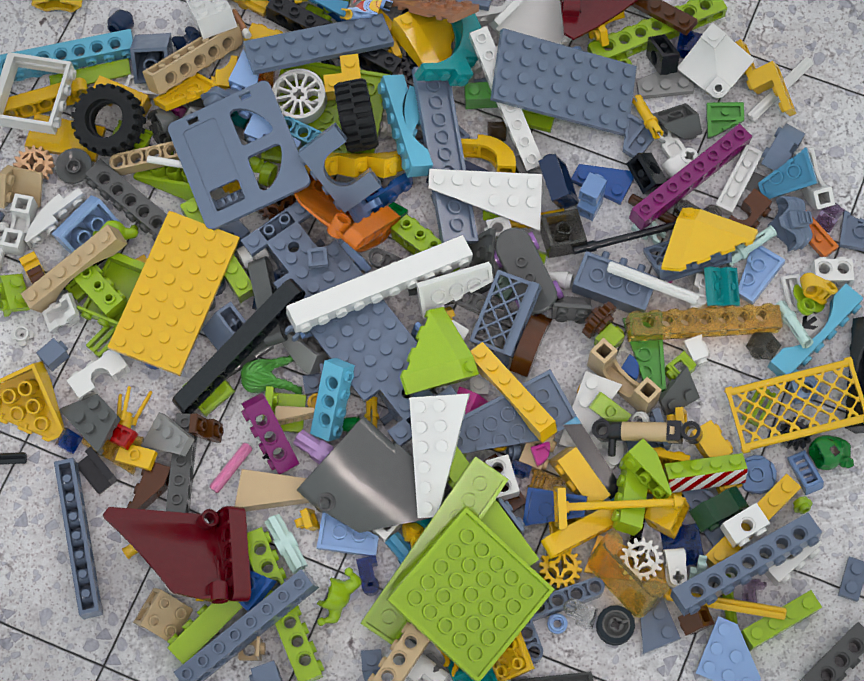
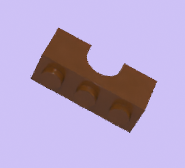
(755, 206)

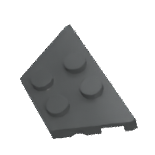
(92, 420)

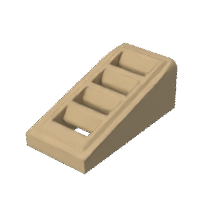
(290, 414)

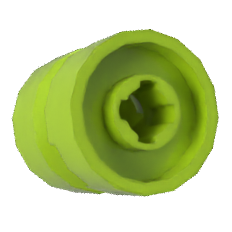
(267, 171)

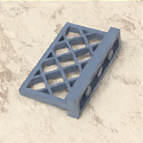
(666, 275)
(522, 315)

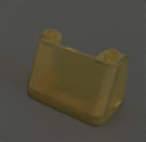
(621, 581)

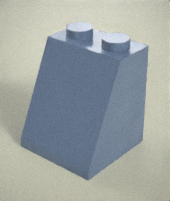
(147, 51)

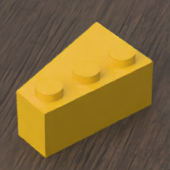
(578, 475)

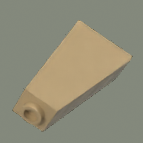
(268, 490)

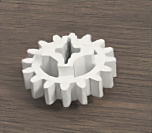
(632, 554)

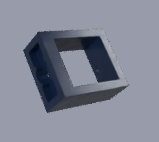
(558, 181)

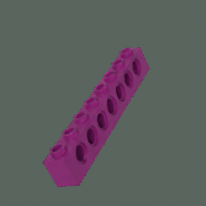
(690, 177)

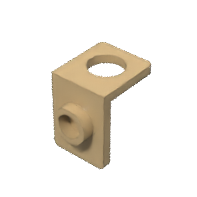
(260, 648)

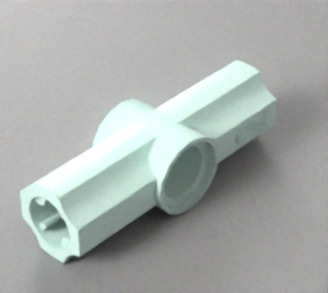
(286, 543)

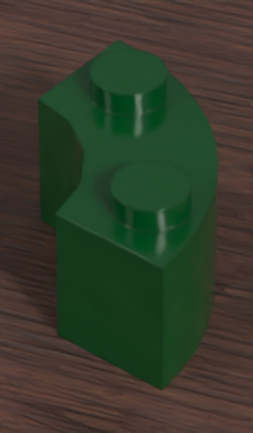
(718, 509)

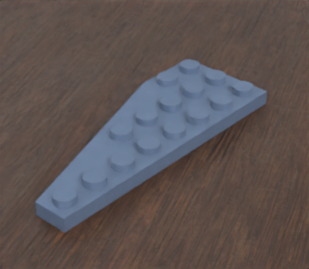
(500, 425)

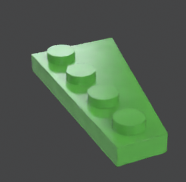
(650, 359)

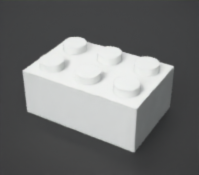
(211, 16)

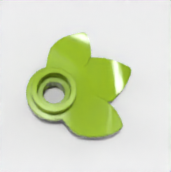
(804, 304)

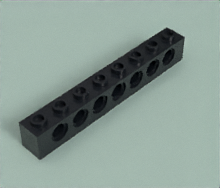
(297, 18)

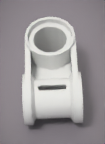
(679, 161)
(674, 564)

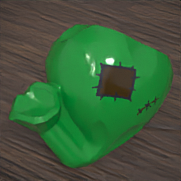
(830, 451)

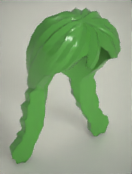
(258, 375)

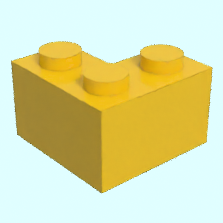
(350, 71)

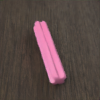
(231, 467)

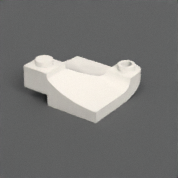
(715, 62)

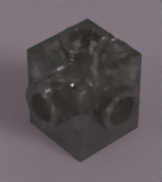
(763, 345)

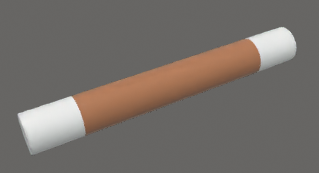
(238, 19)

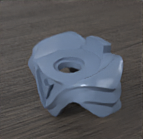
(792, 222)

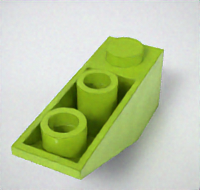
(647, 467)

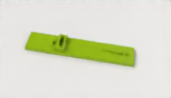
(108, 70)

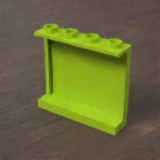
(124, 274)

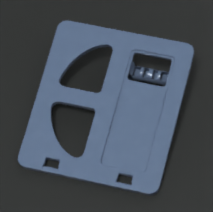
(215, 156)

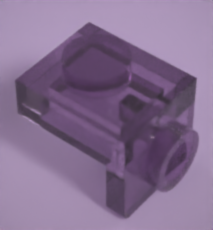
(829, 216)
(750, 590)

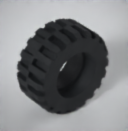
(86, 114)
(356, 115)

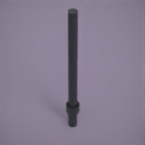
(592, 246)

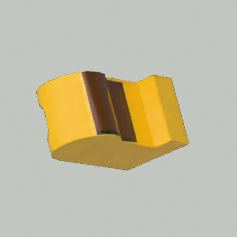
(32, 266)

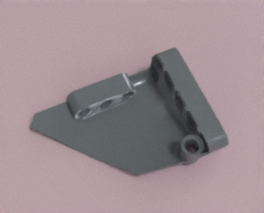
(365, 481)

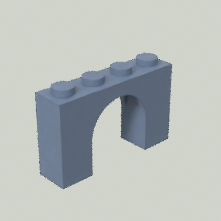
(345, 194)

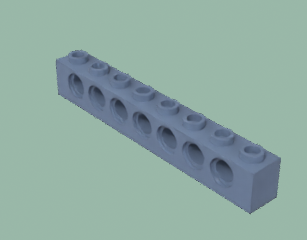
(803, 526)
(78, 538)
(247, 628)

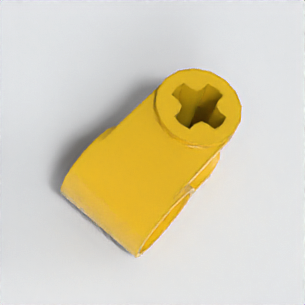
(817, 288)

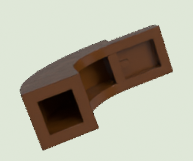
(529, 344)

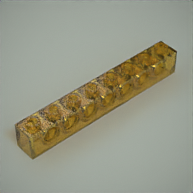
(638, 332)

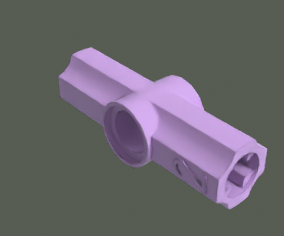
(315, 448)

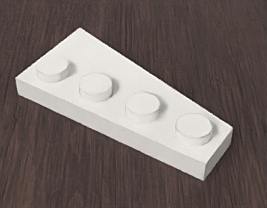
(452, 286)
(588, 390)

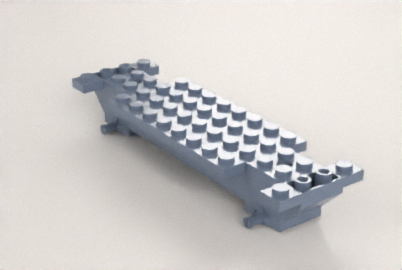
(366, 338)

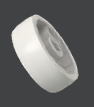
(316, 106)

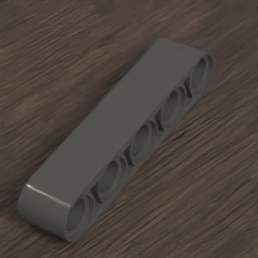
(262, 283)

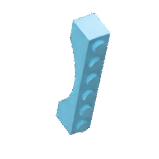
(414, 156)
(841, 306)

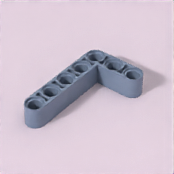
(550, 609)

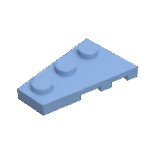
(759, 271)

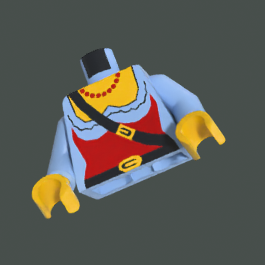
(365, 8)

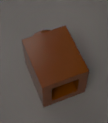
(697, 622)

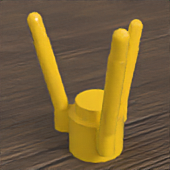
(126, 417)

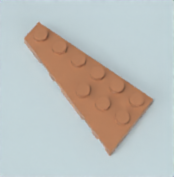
(441, 9)

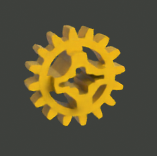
(568, 568)

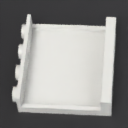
(533, 18)

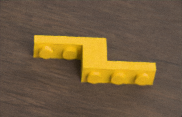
(768, 77)

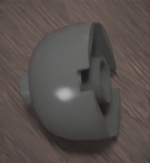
(160, 121)

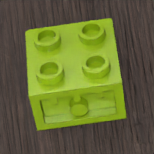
(284, 399)

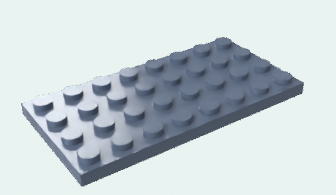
(563, 82)

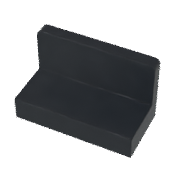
(96, 471)

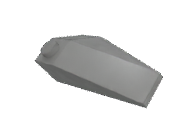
(305, 352)

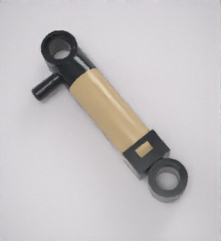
(670, 431)

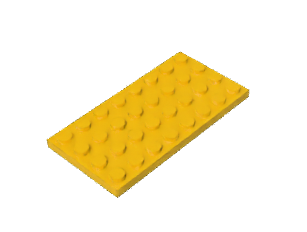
(174, 293)

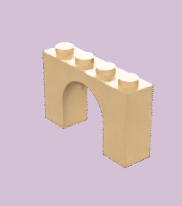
(603, 362)

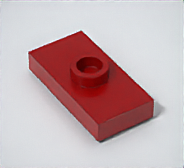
(123, 436)

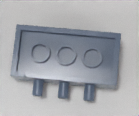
(601, 286)

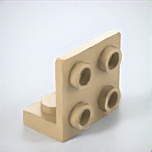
(21, 182)
(163, 614)

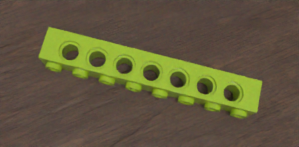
(635, 44)
(312, 671)

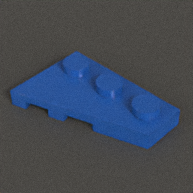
(617, 180)

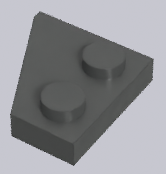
(678, 392)

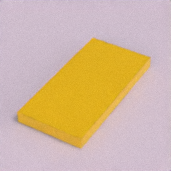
(62, 140)

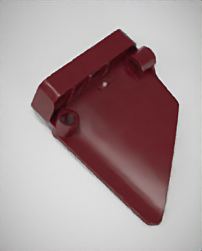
(188, 552)

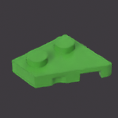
(723, 116)

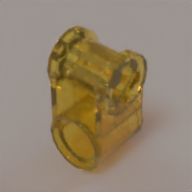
(545, 481)

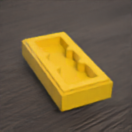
(137, 457)

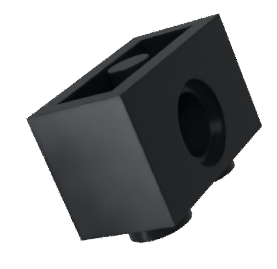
(662, 54)
(646, 172)

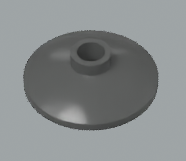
(70, 159)

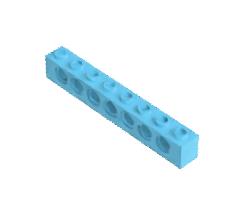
(73, 48)

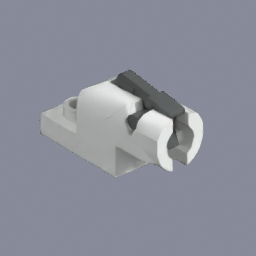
(426, 668)

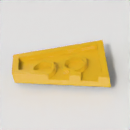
(187, 91)

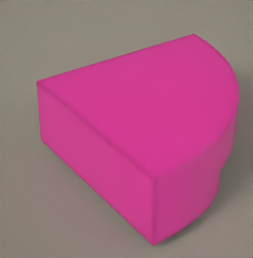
(540, 453)

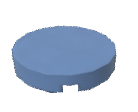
(760, 475)

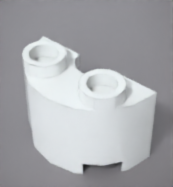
(699, 287)
(62, 313)

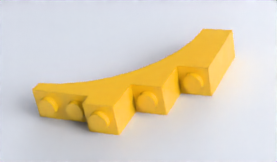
(354, 164)

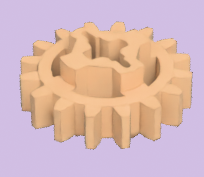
(29, 157)

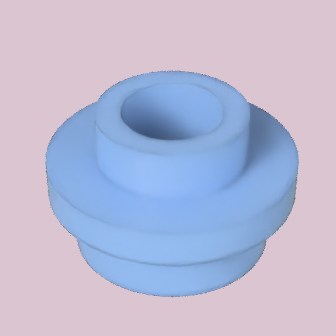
(557, 617)

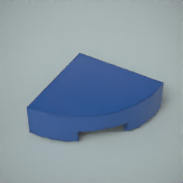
(631, 367)

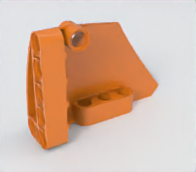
(360, 236)

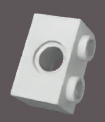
(753, 517)

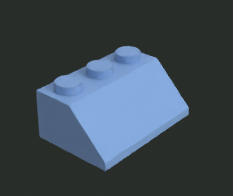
(82, 223)

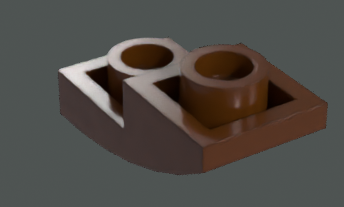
(206, 428)

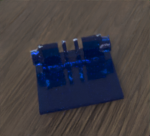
(687, 538)

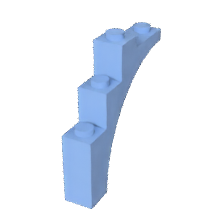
(240, 79)

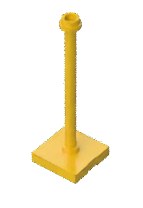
(562, 507)

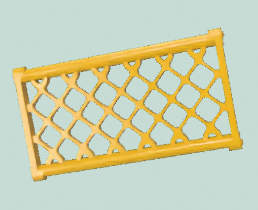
(846, 362)

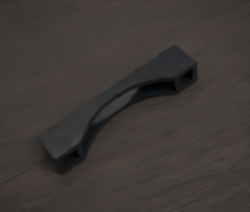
(857, 355)

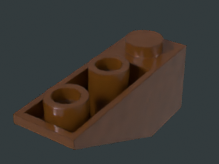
(151, 486)

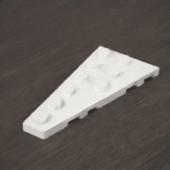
(501, 193)
(435, 436)

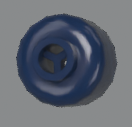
(120, 21)

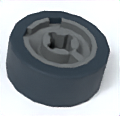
(610, 634)

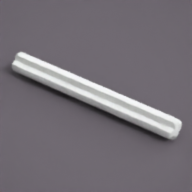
(771, 98)
(652, 282)

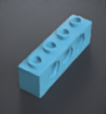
(332, 399)

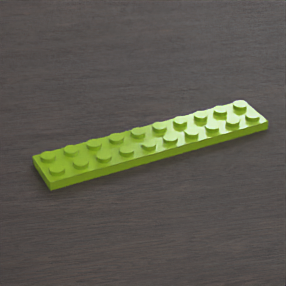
(474, 490)

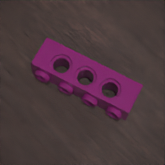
(258, 406)

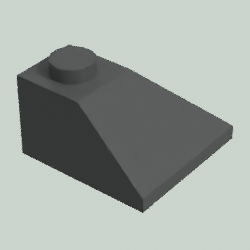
(680, 120)

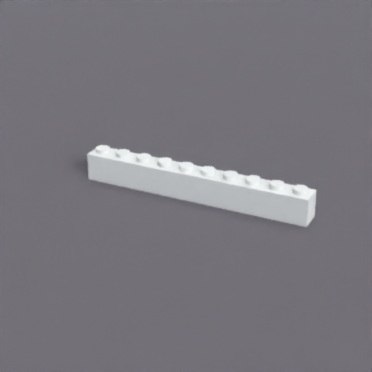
(378, 284)

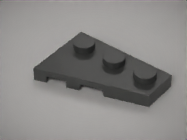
(483, 252)

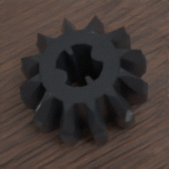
(796, 443)

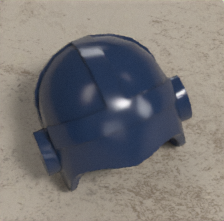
(181, 41)

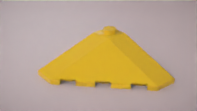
(423, 37)
(703, 234)
(30, 402)

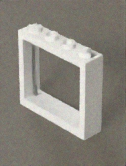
(7, 78)

